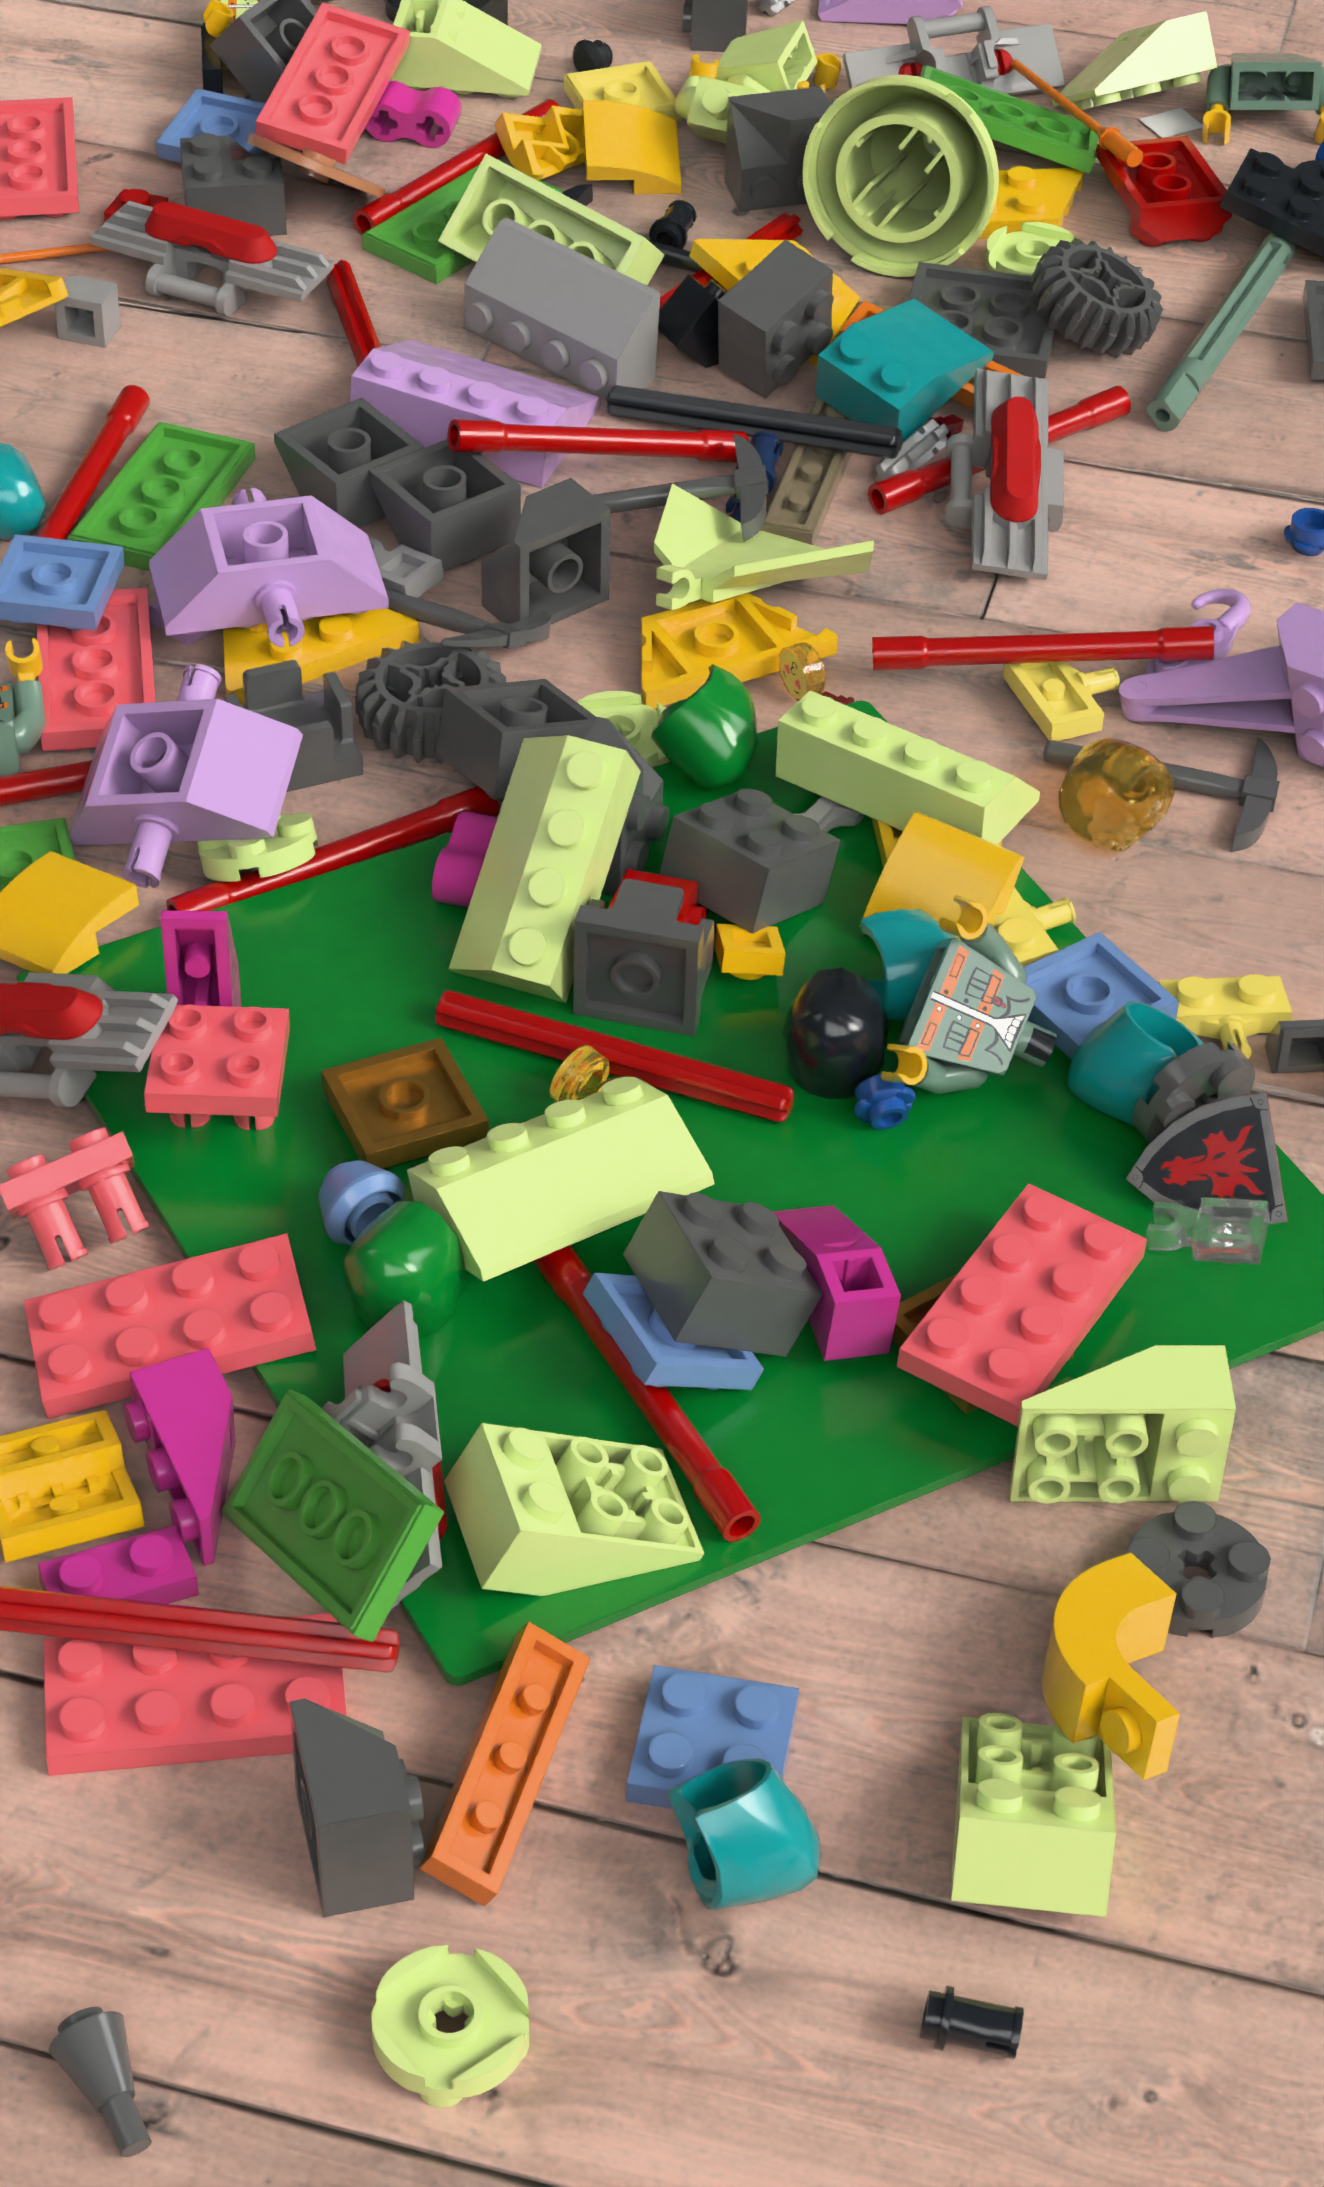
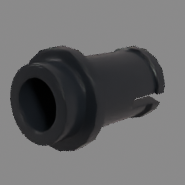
(674, 225)
(971, 2023)

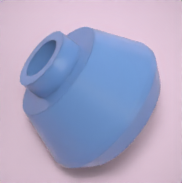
(355, 1196)

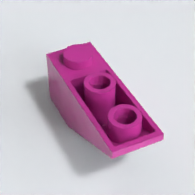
(857, 1285)
(191, 1440)

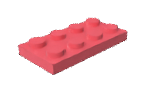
(333, 83)
(38, 158)
(95, 671)
(232, 1300)
(1022, 1303)
(170, 1706)

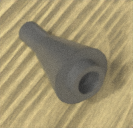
(97, 2059)

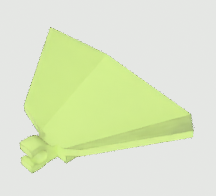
(712, 563)

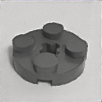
(1190, 1081)
(1215, 1543)

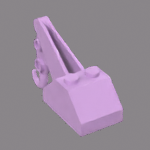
(1252, 690)

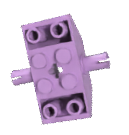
(264, 566)
(184, 776)

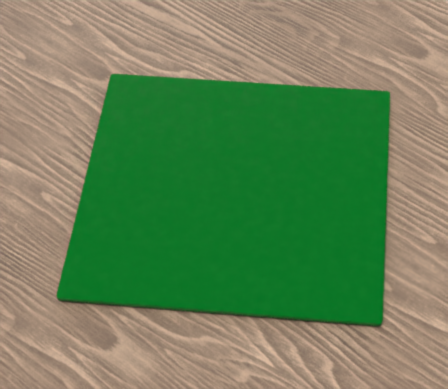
(814, 1439)

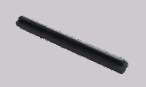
(787, 425)

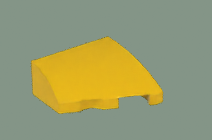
(543, 144)

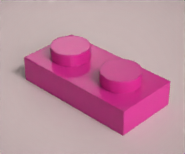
(135, 1568)

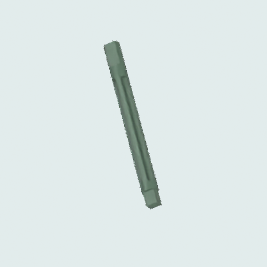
(1220, 332)

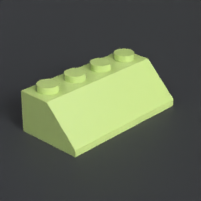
(505, 192)
(894, 772)
(544, 863)
(560, 1175)

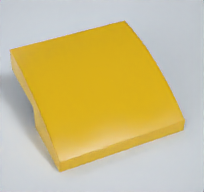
(631, 145)
(939, 862)
(56, 910)
(64, 1486)

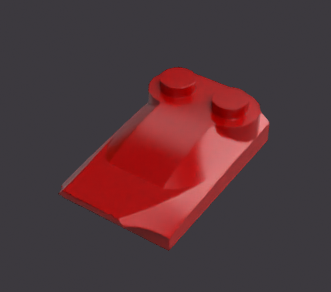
(1169, 192)

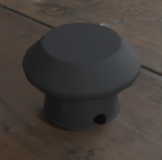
(592, 55)

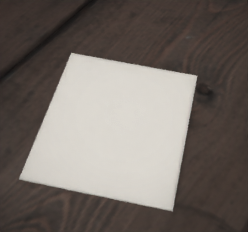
(1171, 122)

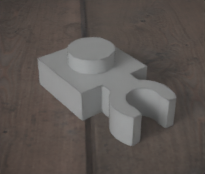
(407, 569)

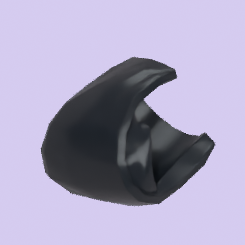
(835, 1034)

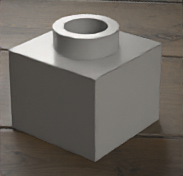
(89, 312)

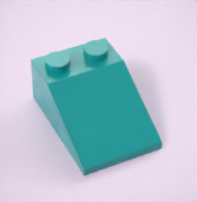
(898, 367)

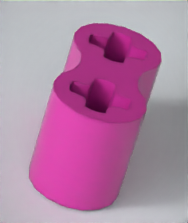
(415, 115)
(462, 859)

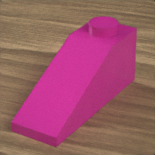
(200, 958)

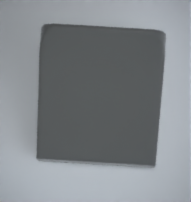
(1296, 1046)

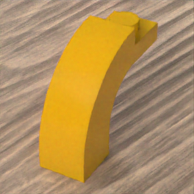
(1098, 1627)

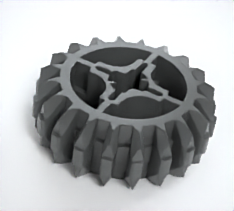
(1095, 298)
(404, 693)

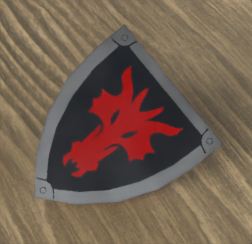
(1215, 1153)

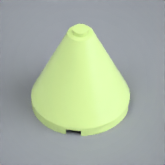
(900, 174)

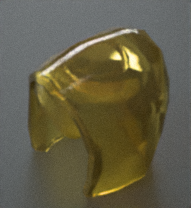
(1114, 793)

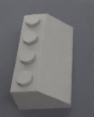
(563, 311)

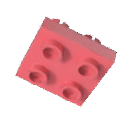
(219, 1065)
(94, 1165)

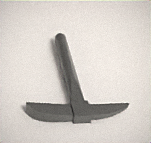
(747, 483)
(477, 631)
(1255, 792)

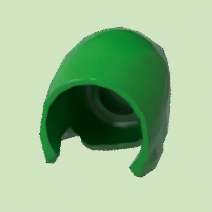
(711, 731)
(406, 1257)

